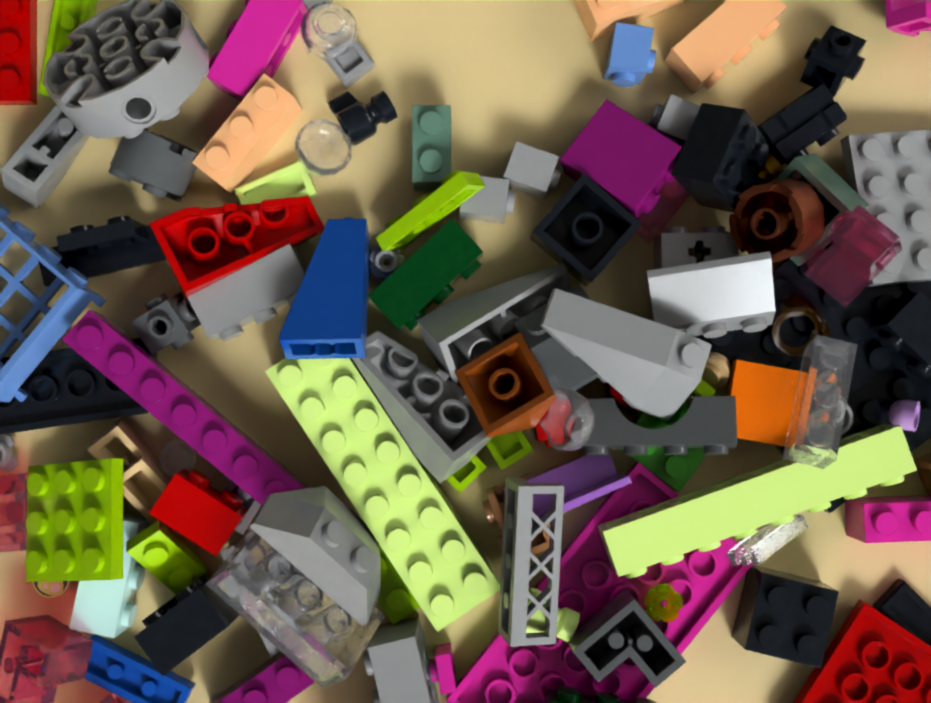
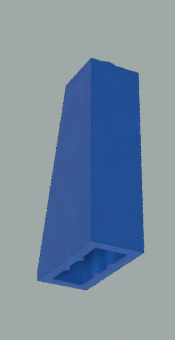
(332, 300)

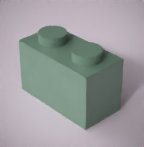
(430, 145)

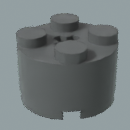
(156, 163)

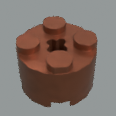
(778, 218)

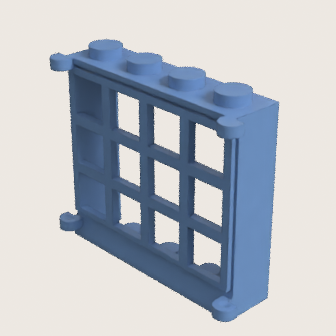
(56, 319)

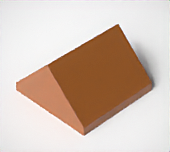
(507, 388)

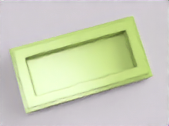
(282, 183)

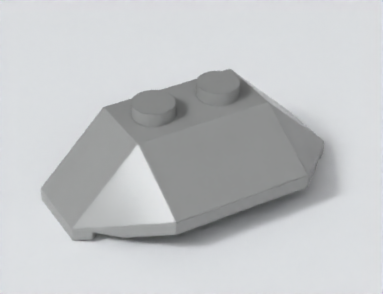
(325, 545)

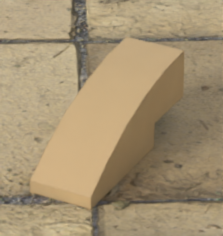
(142, 472)

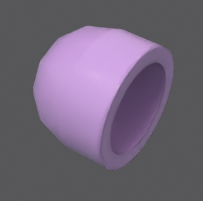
(905, 413)

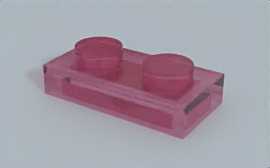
(670, 200)

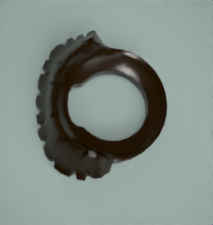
(797, 307)

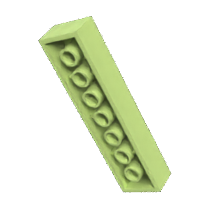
(387, 486)

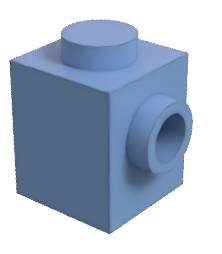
(629, 54)

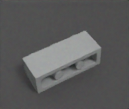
(249, 294)

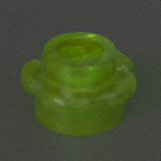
(656, 595)

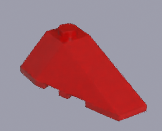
(221, 240)

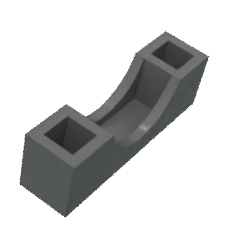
(706, 425)

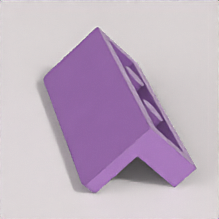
(583, 481)

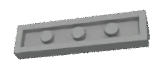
(516, 562)

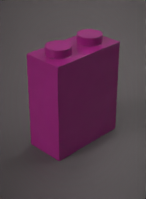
(623, 158)

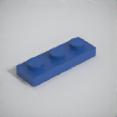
(133, 675)

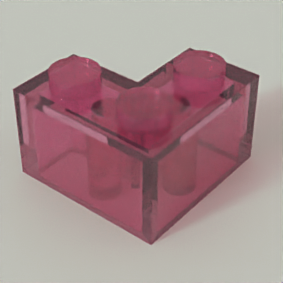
(858, 254)
(38, 657)

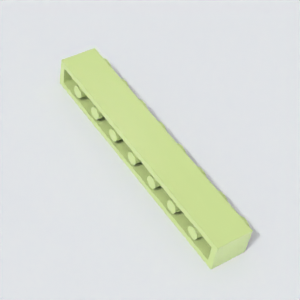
(753, 500)

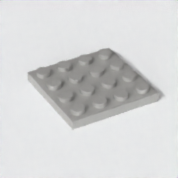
(895, 180)

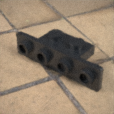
(106, 248)

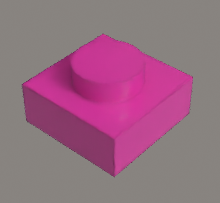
(443, 668)

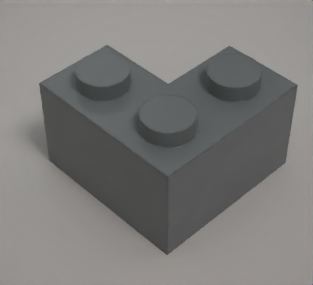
(621, 632)

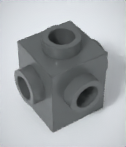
(166, 322)

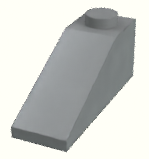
(43, 158)

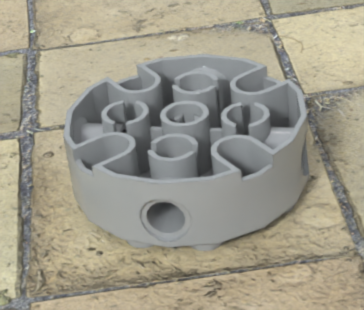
(127, 68)

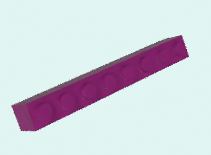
(179, 407)

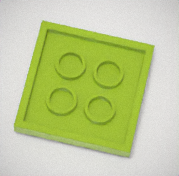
(75, 521)

